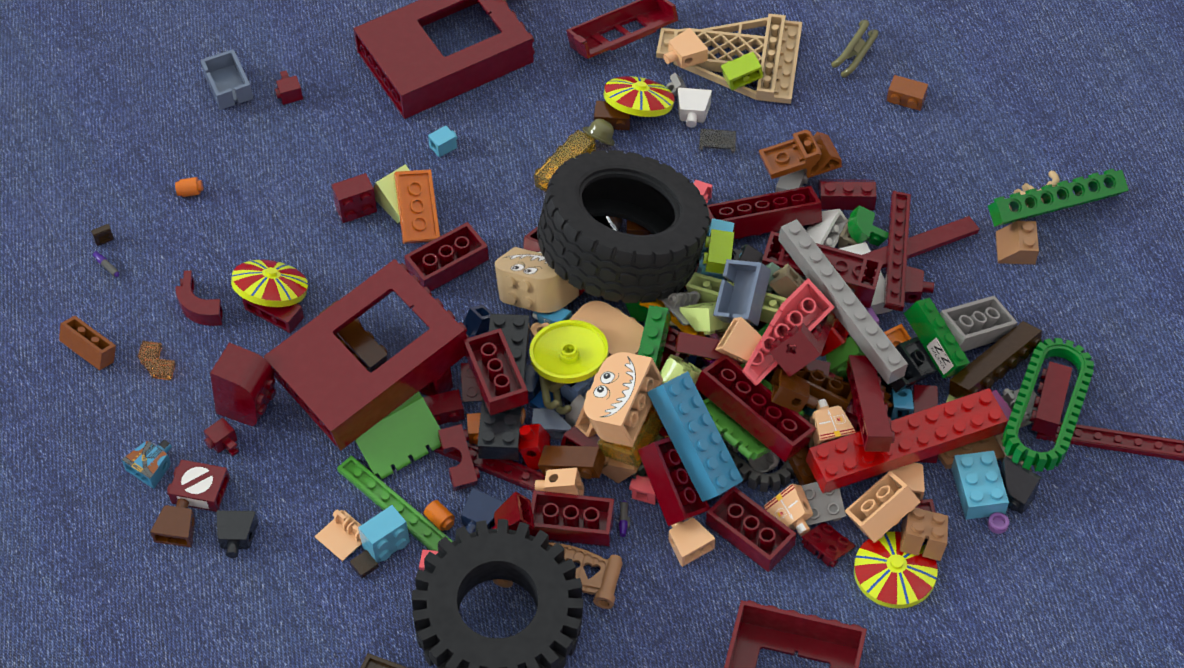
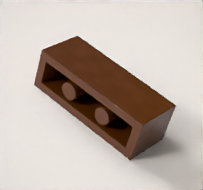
(585, 458)

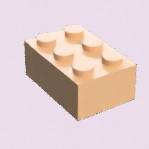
(882, 506)

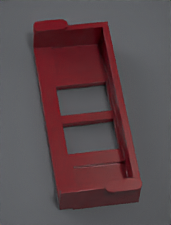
(653, 14)

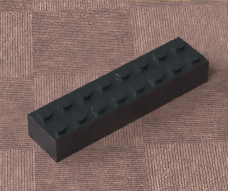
(500, 432)

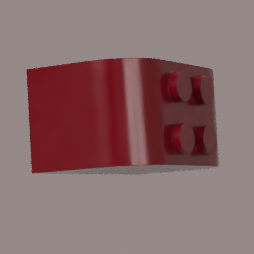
(242, 385)

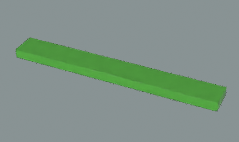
(384, 497)

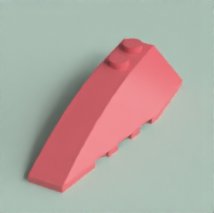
(803, 306)

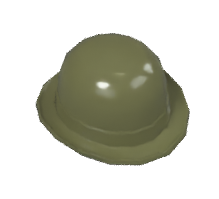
(601, 131)

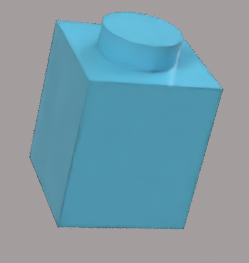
(442, 141)

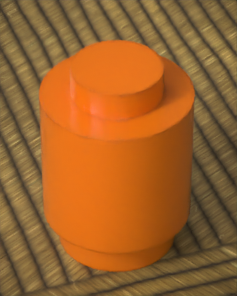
(189, 187)

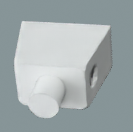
(693, 105)

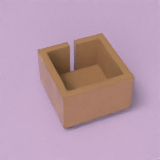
(924, 525)

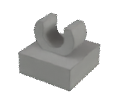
(676, 83)

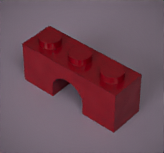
(454, 440)

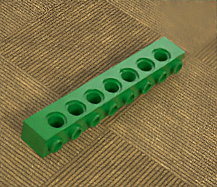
(1001, 213)

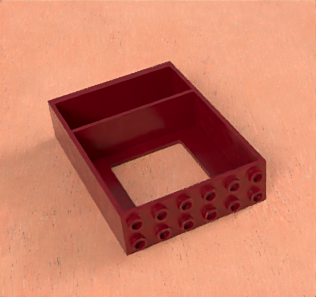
(416, 71)
(336, 386)
(792, 632)

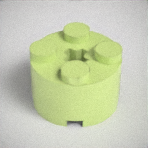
(675, 366)

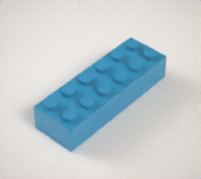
(695, 436)

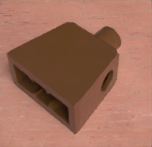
(792, 392)
(175, 525)

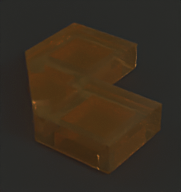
(156, 367)

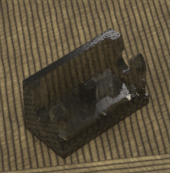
(717, 139)

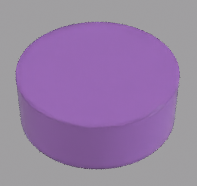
(998, 523)

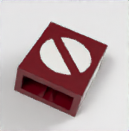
(199, 484)

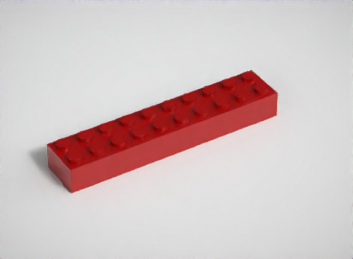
(916, 439)

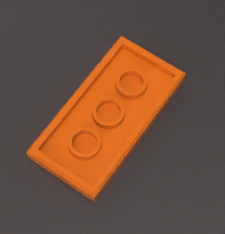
(416, 206)

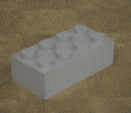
(978, 322)

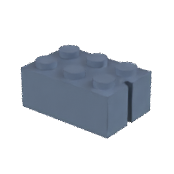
(226, 79)
(747, 294)

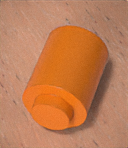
(439, 515)

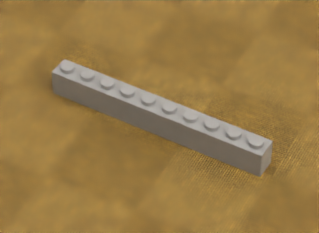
(847, 306)

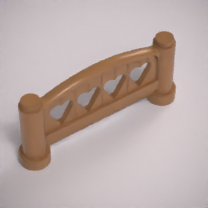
(601, 584)

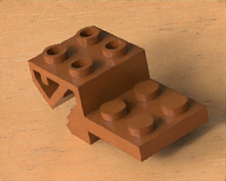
(806, 152)

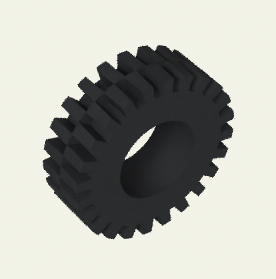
(492, 556)

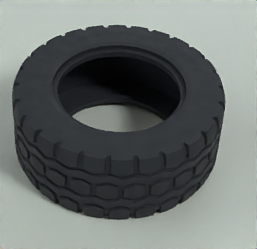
(613, 261)

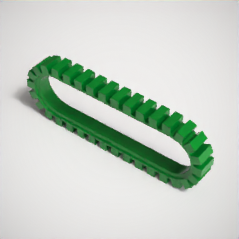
(1010, 436)

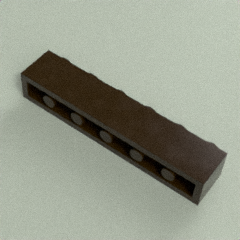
(996, 361)

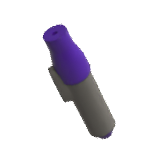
(106, 264)
(624, 521)

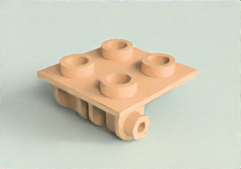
(340, 535)

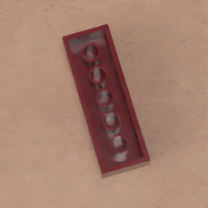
(769, 211)
(751, 407)

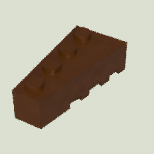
(362, 345)
(824, 387)

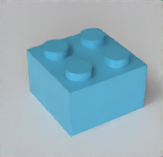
(384, 534)

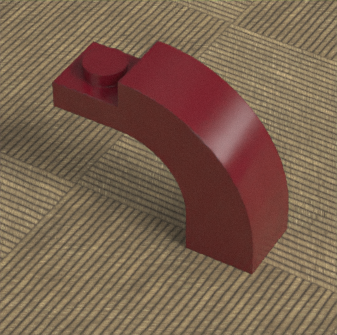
(196, 309)

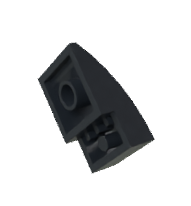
(918, 367)

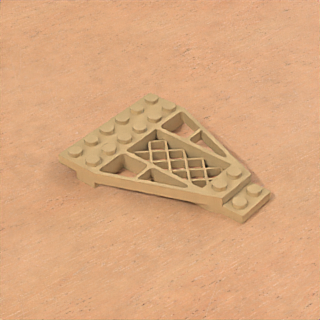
(778, 57)

